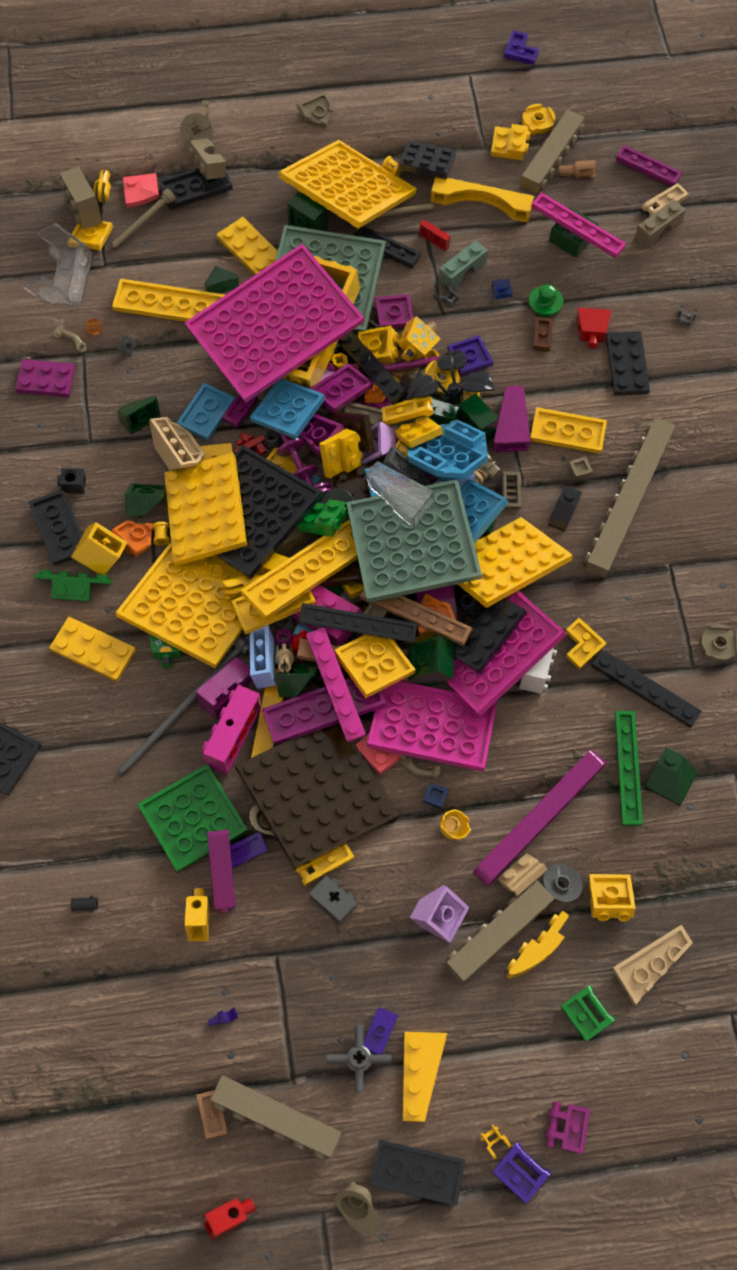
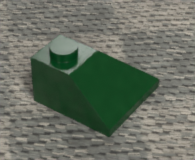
(138, 413)
(142, 498)
(296, 681)
(672, 777)

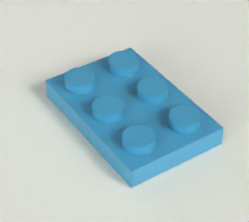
(205, 411)

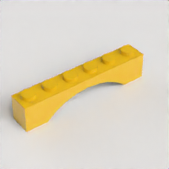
(514, 204)

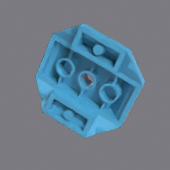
(452, 454)

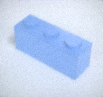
(262, 658)

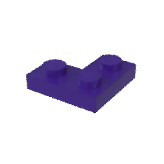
(518, 51)

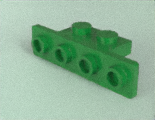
(71, 586)

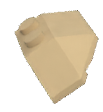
(175, 444)

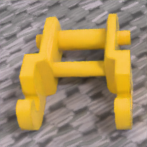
(494, 1130)

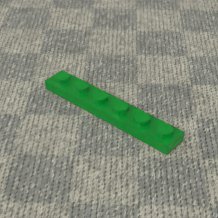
(628, 768)

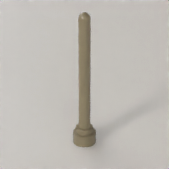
(166, 198)
(410, 209)

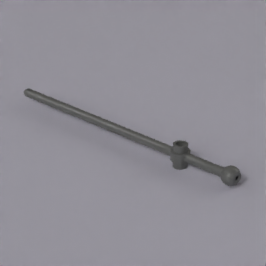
(241, 646)

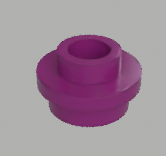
(283, 633)

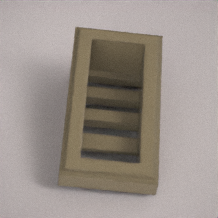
(511, 476)

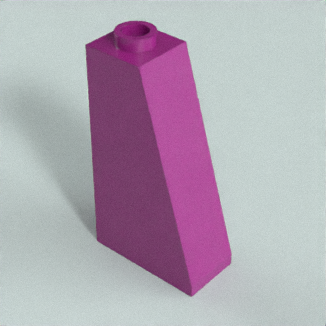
(512, 427)
(221, 870)

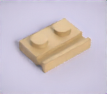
(522, 874)

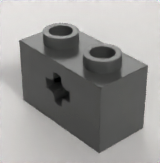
(339, 910)

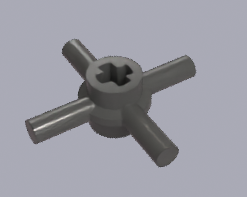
(365, 1053)

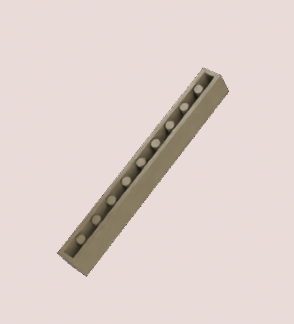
(630, 497)

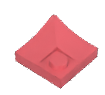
(140, 189)
(377, 759)

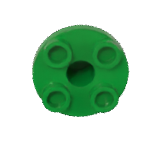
(545, 301)

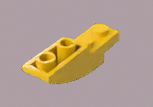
(535, 953)

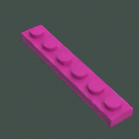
(578, 225)
(335, 685)

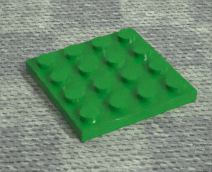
(186, 813)

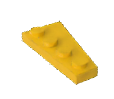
(421, 1066)

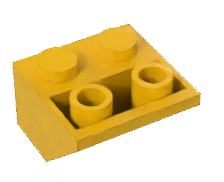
(98, 549)

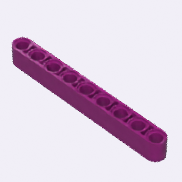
(539, 818)

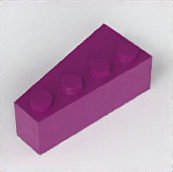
(317, 431)

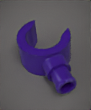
(223, 1018)

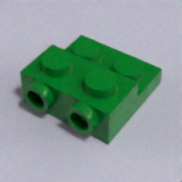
(325, 518)

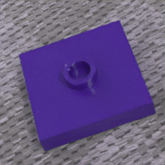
(476, 355)

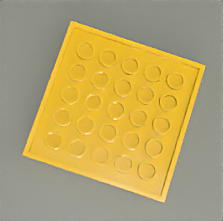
(347, 183)
(186, 606)

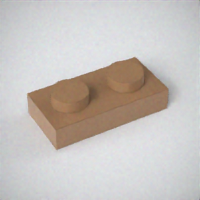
(212, 1119)

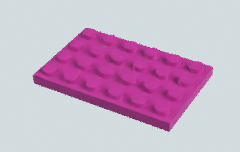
(519, 653)
(432, 726)

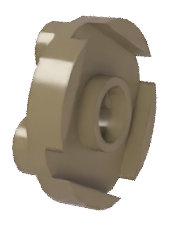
(190, 122)
(713, 651)

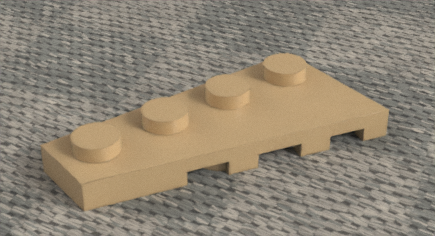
(646, 966)

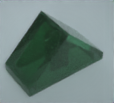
(221, 281)

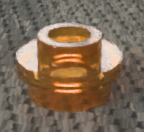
(93, 322)

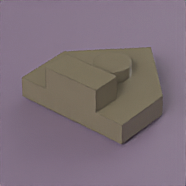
(316, 109)

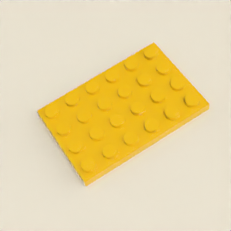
(205, 509)
(513, 560)

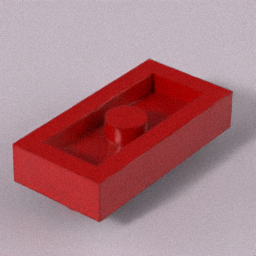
(434, 235)

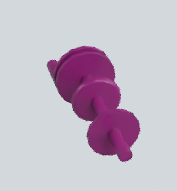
(291, 448)

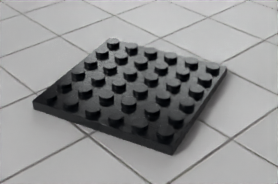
(271, 506)

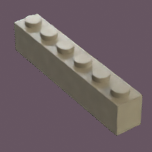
(552, 152)
(500, 932)
(276, 1117)

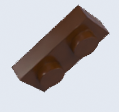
(542, 334)

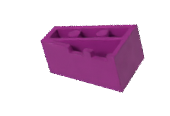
(216, 691)

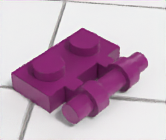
(574, 1130)

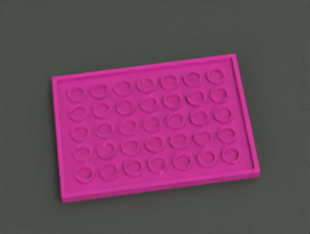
(274, 322)

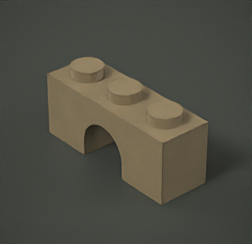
(203, 156)
(667, 217)

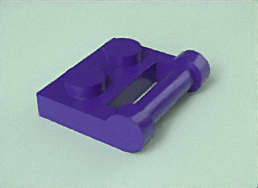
(516, 1178)

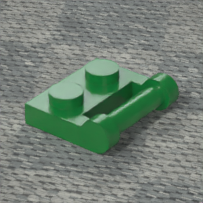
(582, 1017)

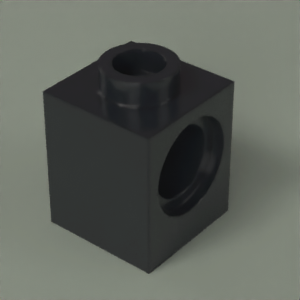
(76, 486)

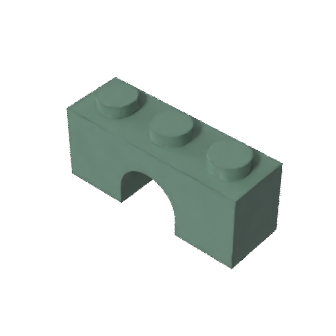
(471, 258)

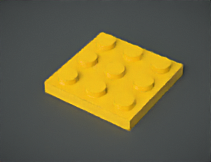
(374, 663)

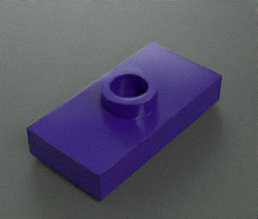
(248, 849)
(380, 1031)

